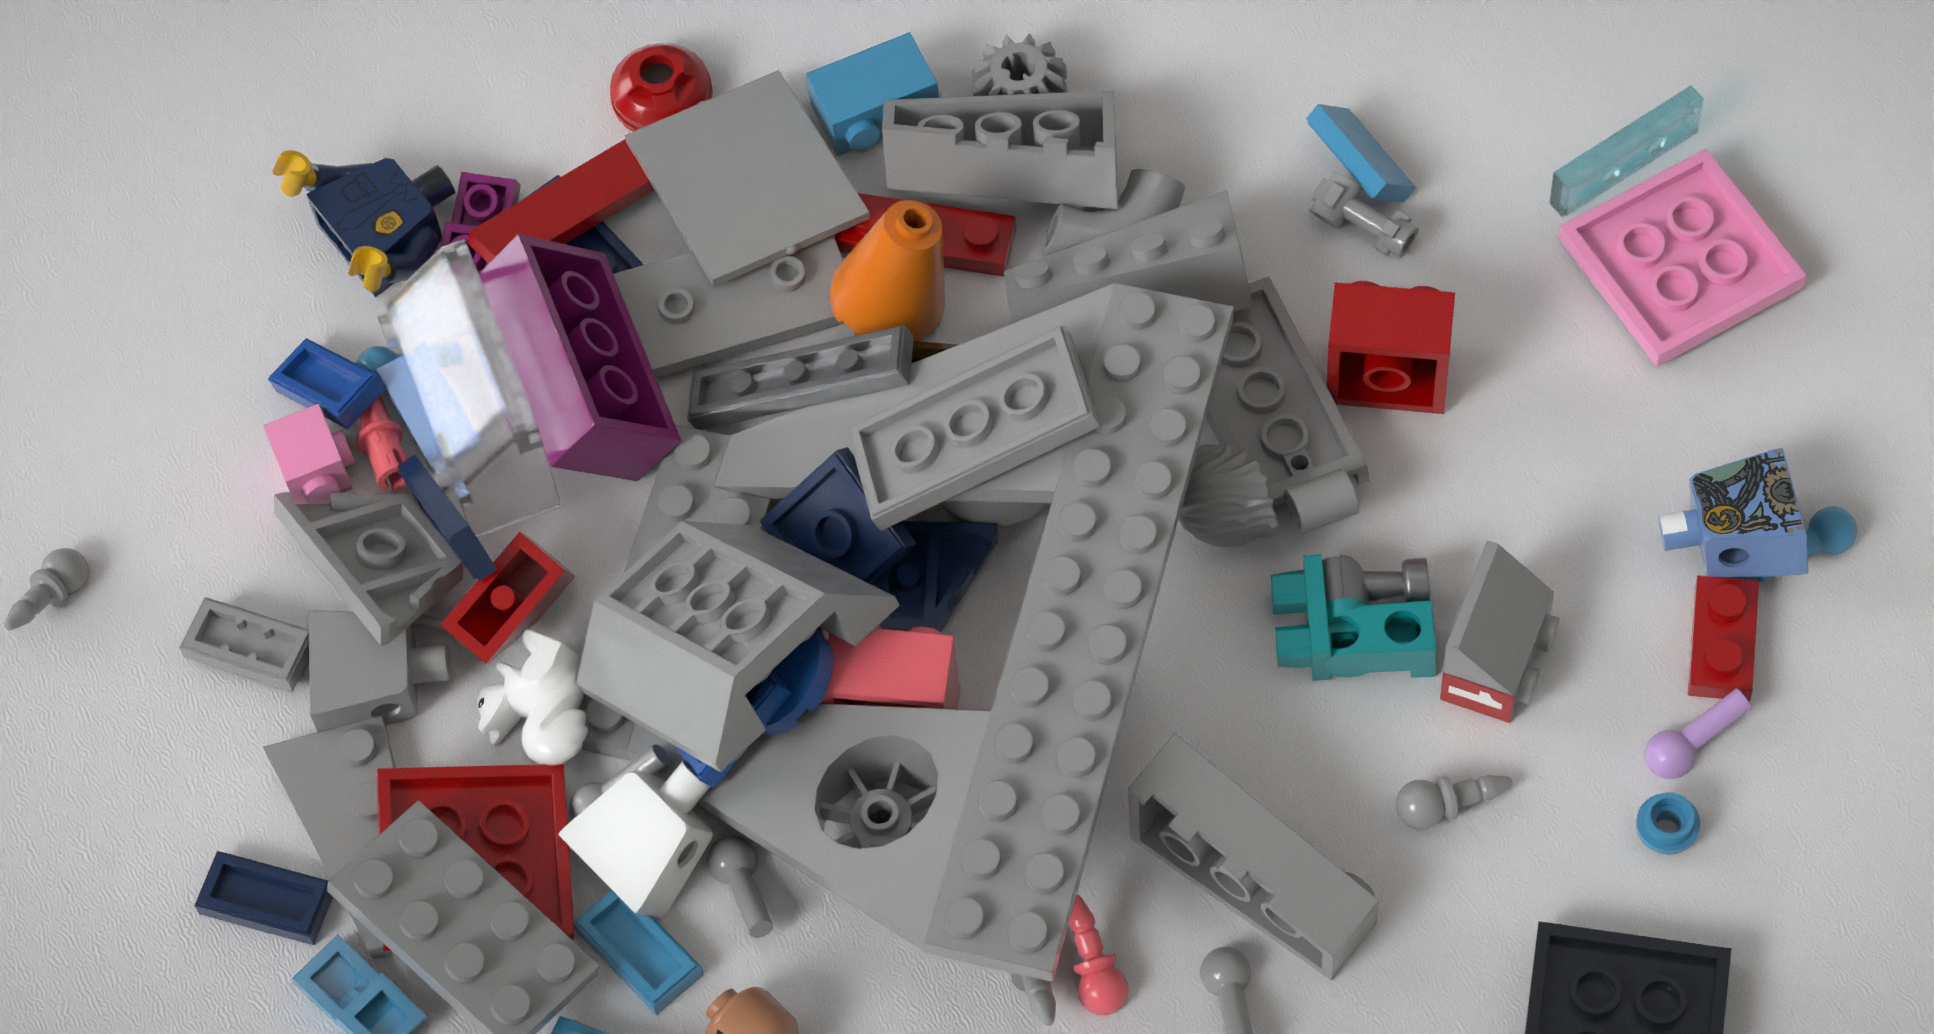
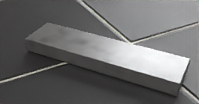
(801, 378)

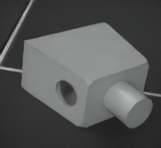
(362, 680)

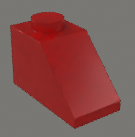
(509, 599)

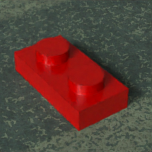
(1723, 637)

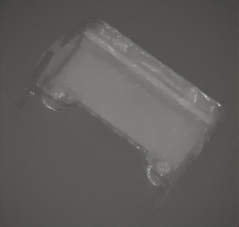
(470, 393)

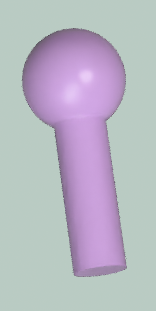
(1672, 752)

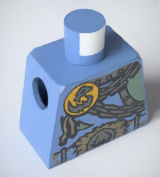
(1742, 519)

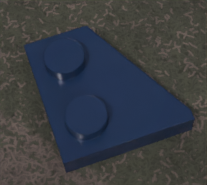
(936, 572)

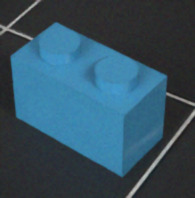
(852, 91)

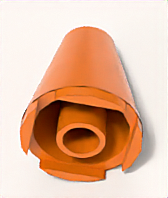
(894, 274)

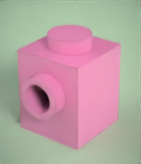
(310, 455)

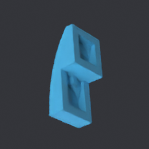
(355, 993)

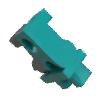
(1344, 629)

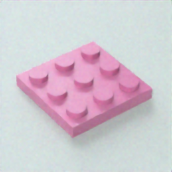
(1682, 257)

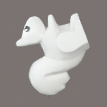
(543, 694)

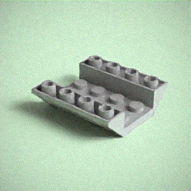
(709, 622)

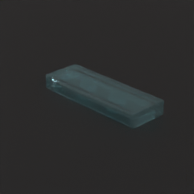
(1626, 151)

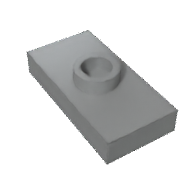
(247, 644)

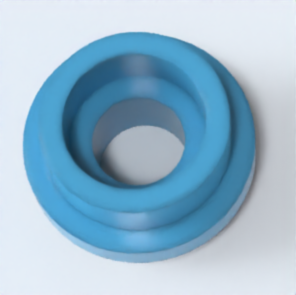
(1670, 807)

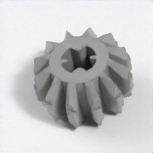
(1019, 69)

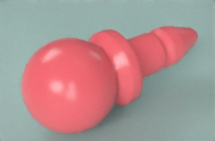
(1102, 986)

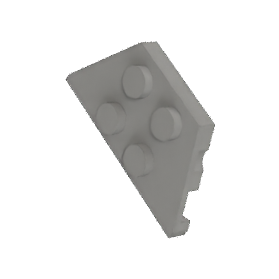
(375, 555)

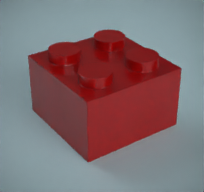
(1390, 346)

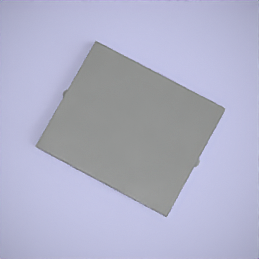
(747, 178)

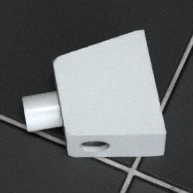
(643, 837)

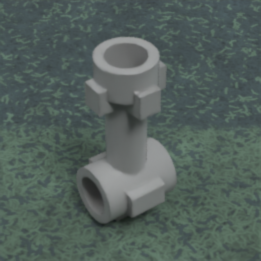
(1338, 200)

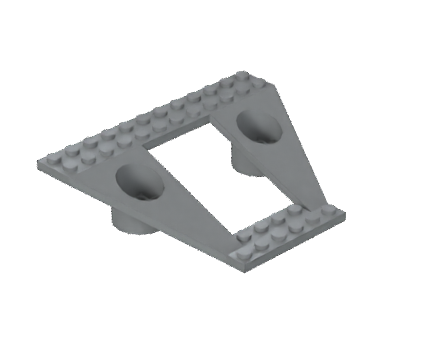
(1009, 786)

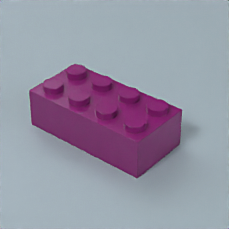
(579, 359)

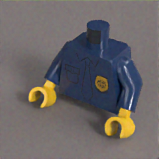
(371, 213)

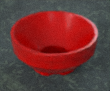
(643, 103)

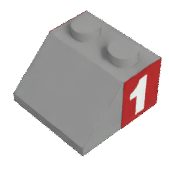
(1498, 637)

